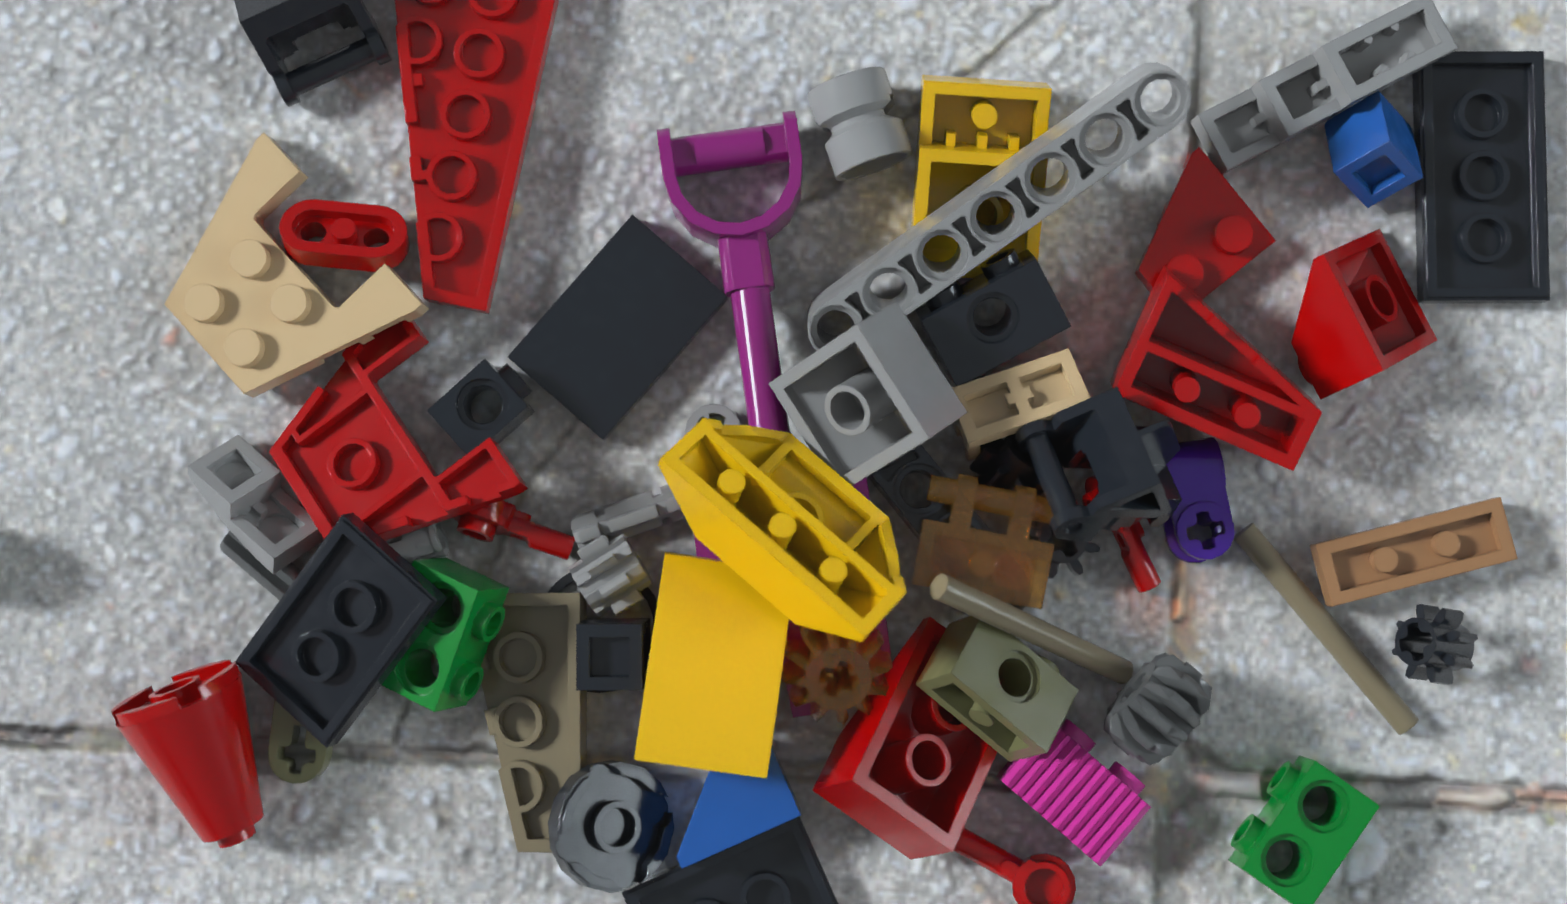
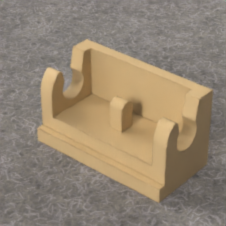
(1015, 397)

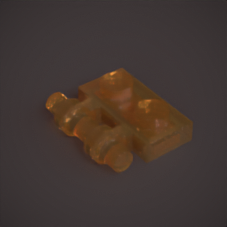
(991, 562)

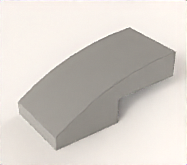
(249, 501)

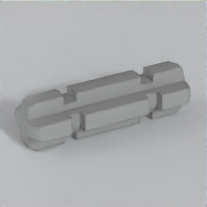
(627, 517)

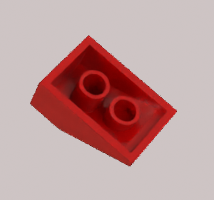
(908, 764)

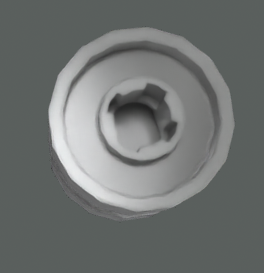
(856, 115)

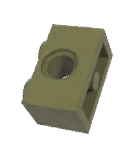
(1012, 717)

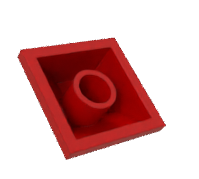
(1356, 316)

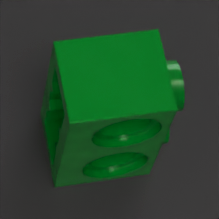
(453, 640)
(1316, 843)

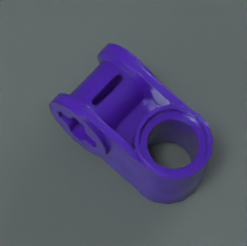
(1202, 486)

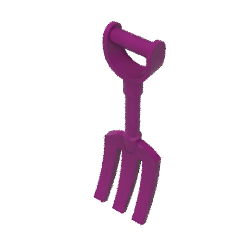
(746, 266)

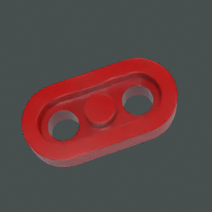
(346, 233)

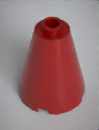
(199, 749)

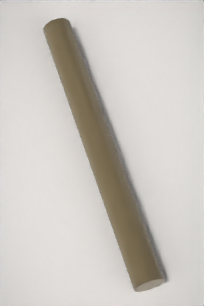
(1030, 628)
(1326, 629)

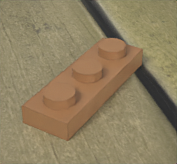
(1413, 551)

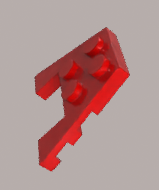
(358, 457)

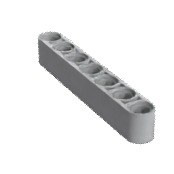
(1012, 182)

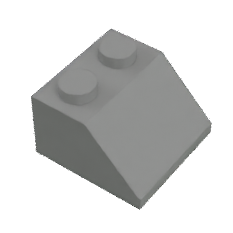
(868, 395)

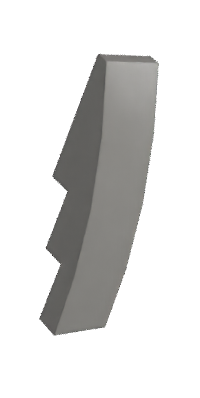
(1323, 84)

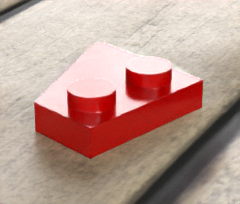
(1203, 231)

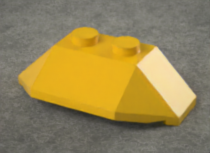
(787, 525)

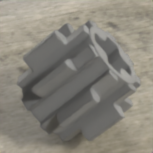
(610, 575)

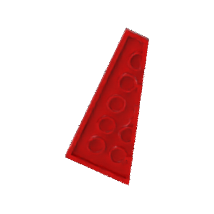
(469, 112)

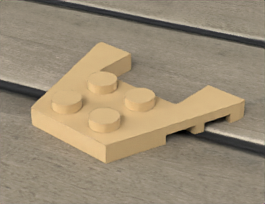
(257, 304)

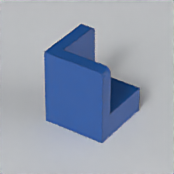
(1373, 149)

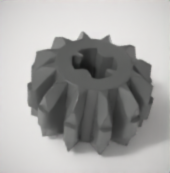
(1157, 708)

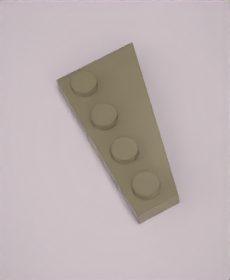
(536, 707)

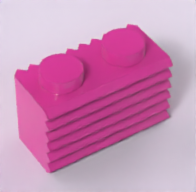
(1079, 794)

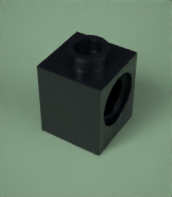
(454, 407)
(612, 653)

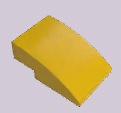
(965, 134)
(711, 671)

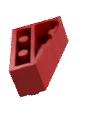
(1211, 378)

